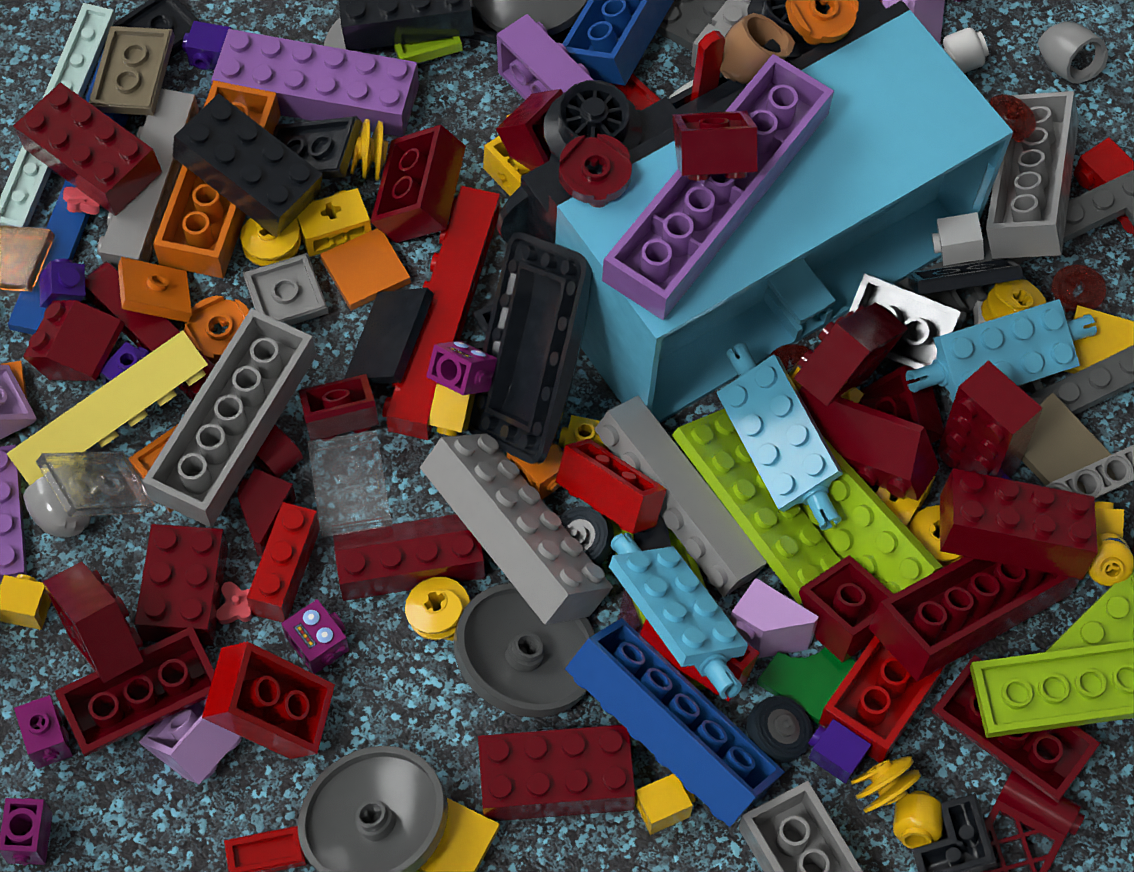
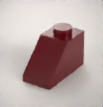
(260, 503)

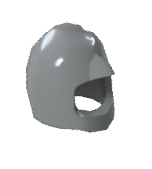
(1063, 43)
(49, 513)

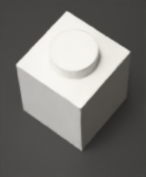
(959, 239)

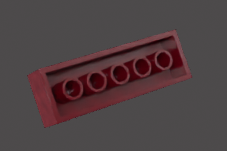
(962, 610)

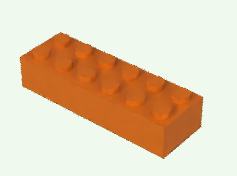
(198, 221)

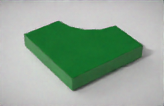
(806, 680)

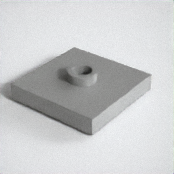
(286, 290)

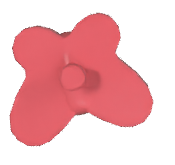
(79, 201)
(235, 604)

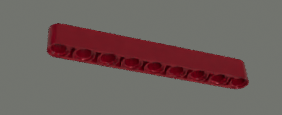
(148, 331)

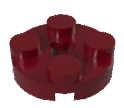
(589, 187)

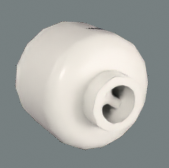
(966, 49)

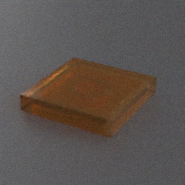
(22, 256)

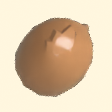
(745, 49)

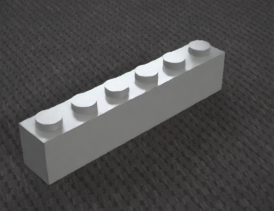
(136, 226)
(689, 503)

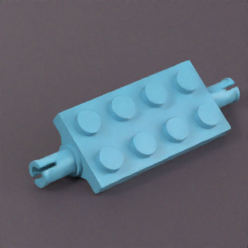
(1019, 344)
(780, 435)
(680, 610)

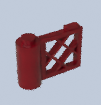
(1037, 812)

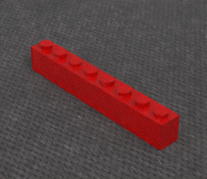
(454, 284)

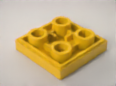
(1111, 337)
(463, 841)

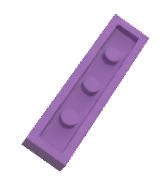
(11, 518)

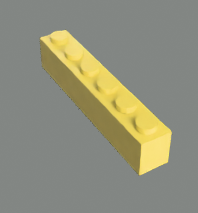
(113, 405)

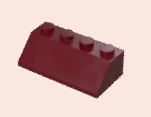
(877, 445)
(406, 554)
(169, 680)
(1043, 758)

